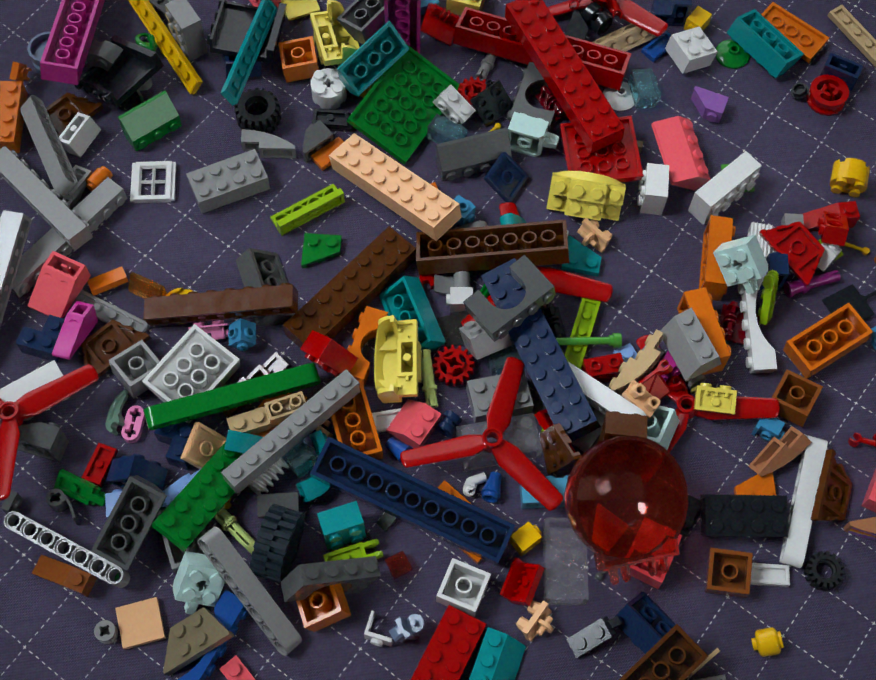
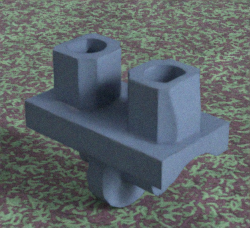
(407, 628)

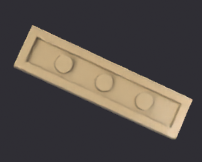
(625, 38)

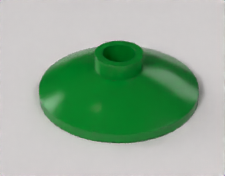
(731, 54)

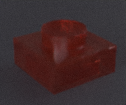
(398, 565)

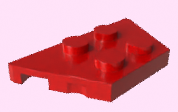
(800, 245)

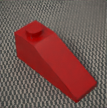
(848, 208)

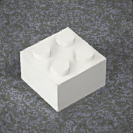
(691, 50)
(653, 189)
(463, 587)

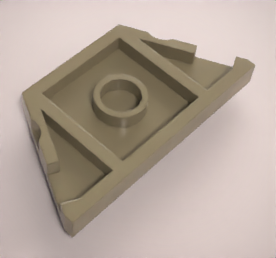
(193, 639)

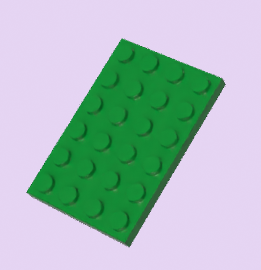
(401, 105)

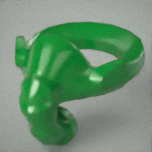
(152, 45)

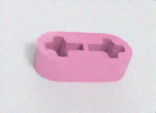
(137, 425)

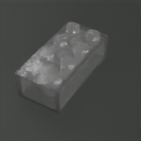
(521, 433)
(564, 564)

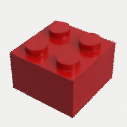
(328, 354)

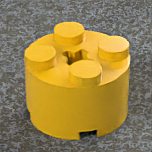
(849, 177)

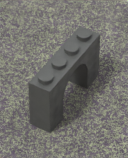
(531, 83)
(498, 321)
(353, 575)

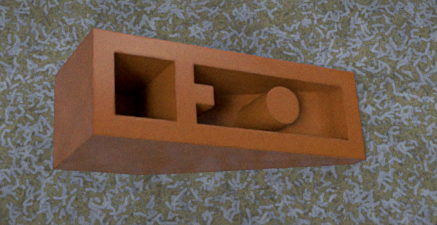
(64, 575)

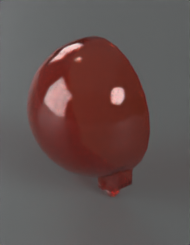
(627, 504)

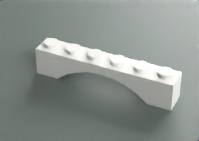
(760, 353)

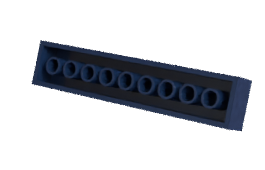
(543, 358)
(412, 501)

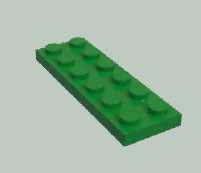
(197, 502)

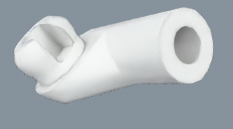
(471, 483)

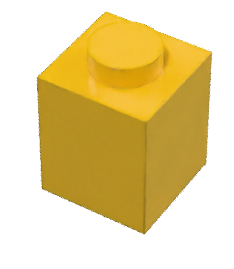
(697, 18)
(525, 538)

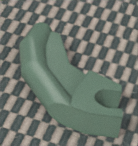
(114, 415)

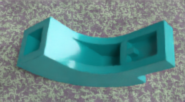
(312, 488)

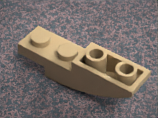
(639, 367)
(267, 416)

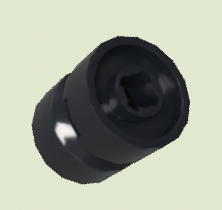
(597, 18)

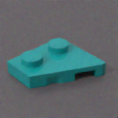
(581, 259)

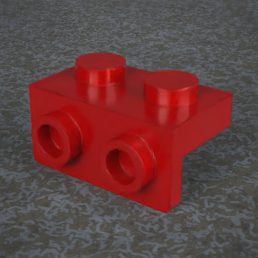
(521, 582)

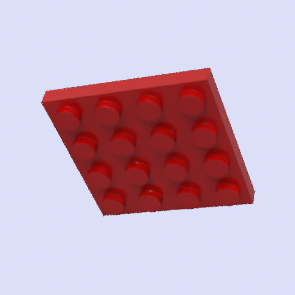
(616, 160)

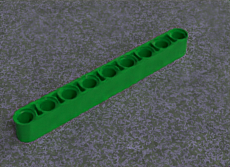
(231, 396)

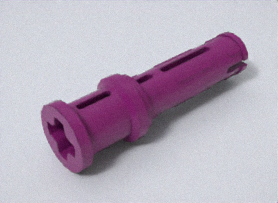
(797, 286)

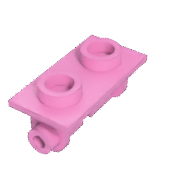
(217, 329)

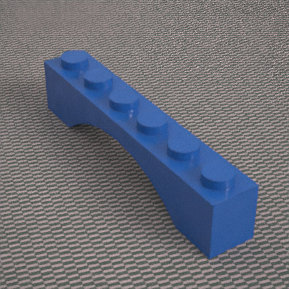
(229, 612)

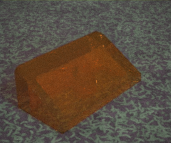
(144, 287)

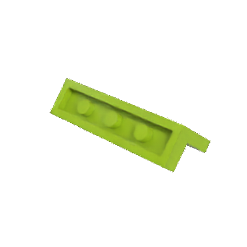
(310, 211)

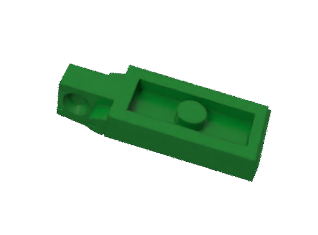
(79, 489)

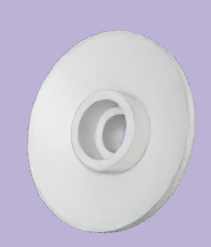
(619, 101)

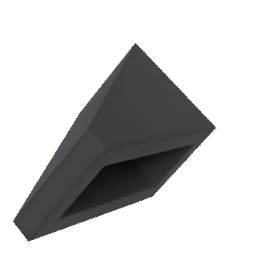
(386, 521)

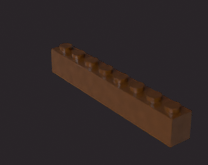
(221, 304)

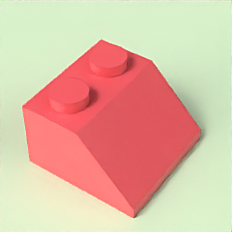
(414, 423)

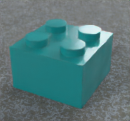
(342, 525)

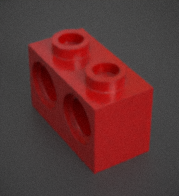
(833, 228)

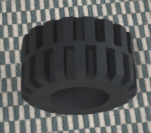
(258, 100)

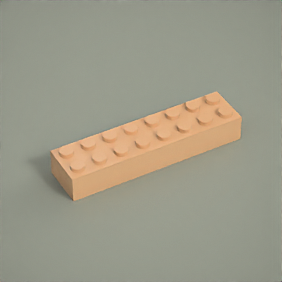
(395, 186)

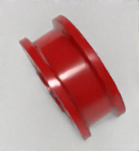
(831, 89)

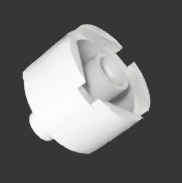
(328, 89)

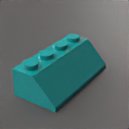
(764, 43)
(372, 59)
(409, 301)
(498, 657)

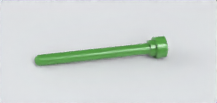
(613, 340)

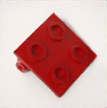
(439, 23)

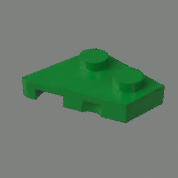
(320, 247)

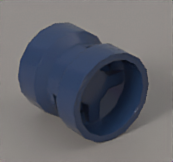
(448, 423)

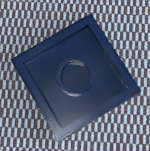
(506, 177)

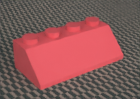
(681, 152)

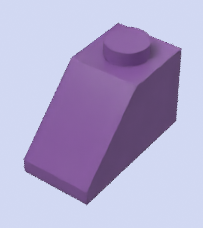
(709, 104)

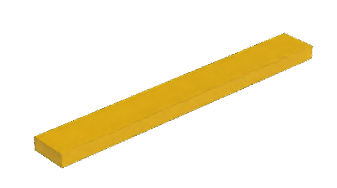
(167, 45)

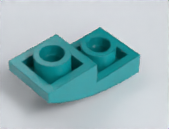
(240, 441)

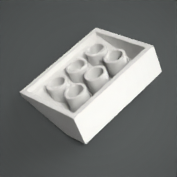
(192, 367)

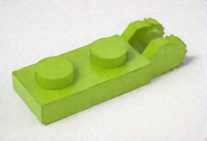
(768, 295)
(354, 551)

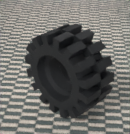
(816, 579)

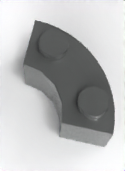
(102, 54)

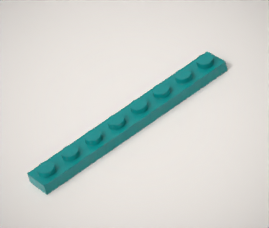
(249, 52)

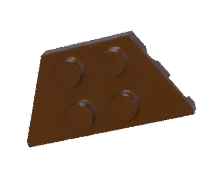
(67, 106)
(109, 342)
(557, 449)
(832, 491)

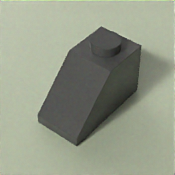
(316, 137)

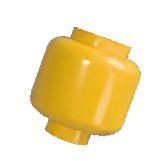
(767, 642)

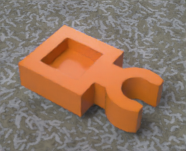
(19, 72)

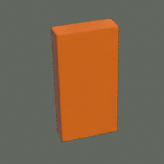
(321, 157)
(107, 281)

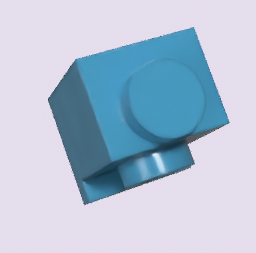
(769, 428)

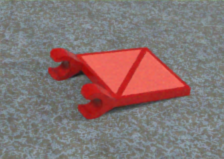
(655, 383)

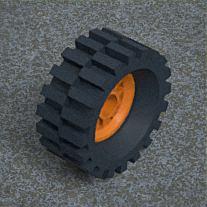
(277, 543)

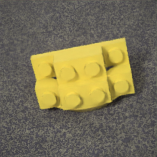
(330, 37)
(586, 195)
(397, 359)

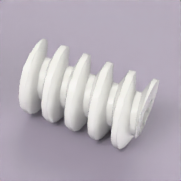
(265, 478)

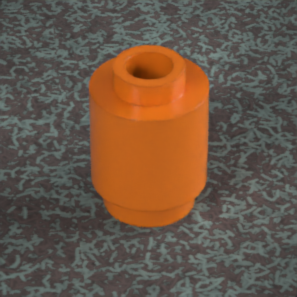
(98, 177)

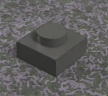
(12, 503)

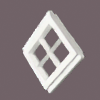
(136, 181)

